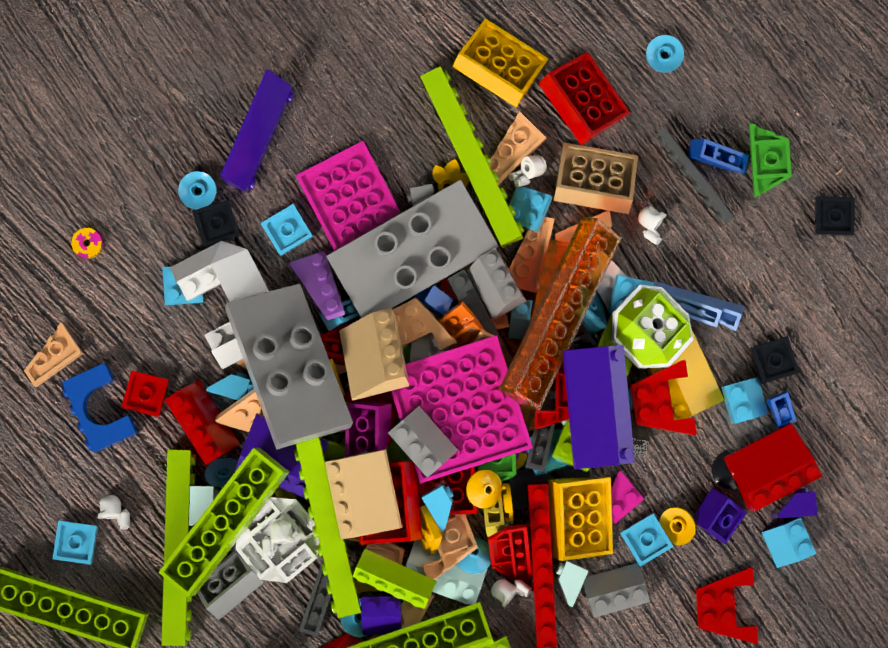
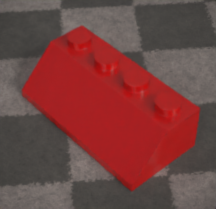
(197, 417)

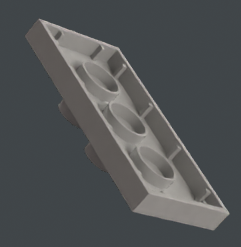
(413, 251)
(288, 366)

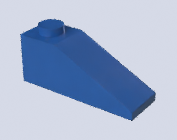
(717, 155)

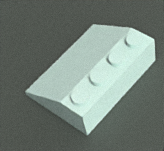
(453, 583)

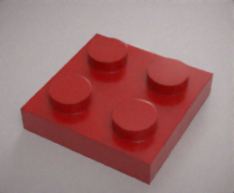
(145, 393)

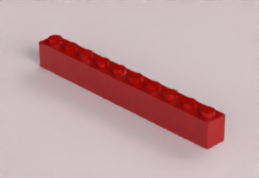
(542, 565)

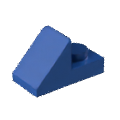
(435, 300)
(782, 409)

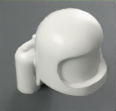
(530, 168)
(651, 221)
(111, 509)
(280, 534)
(505, 591)

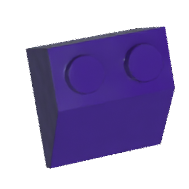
(797, 504)
(719, 516)
(380, 614)

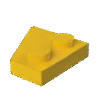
(430, 531)

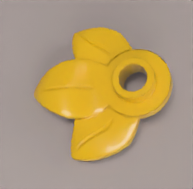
(449, 175)

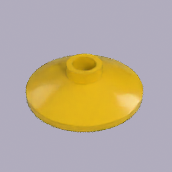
(477, 487)
(675, 533)

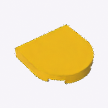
(507, 502)

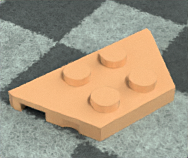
(241, 413)

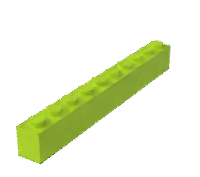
(470, 154)
(326, 528)
(175, 603)

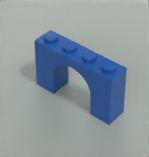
(79, 390)

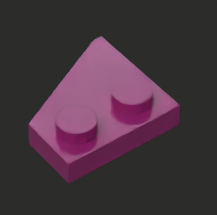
(623, 497)

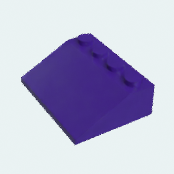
(260, 437)

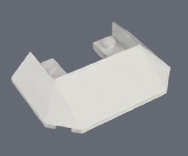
(239, 277)

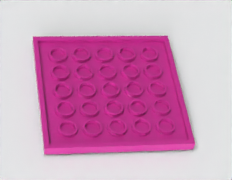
(465, 403)

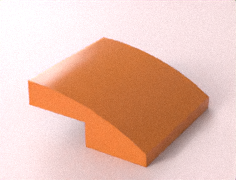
(461, 325)

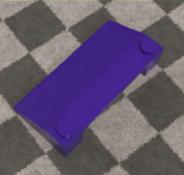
(257, 132)
(598, 406)

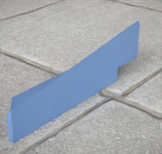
(706, 308)

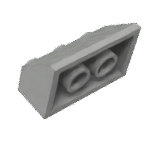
(495, 284)
(423, 441)
(228, 585)
(615, 590)

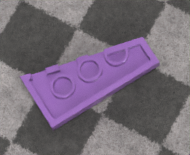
(319, 282)

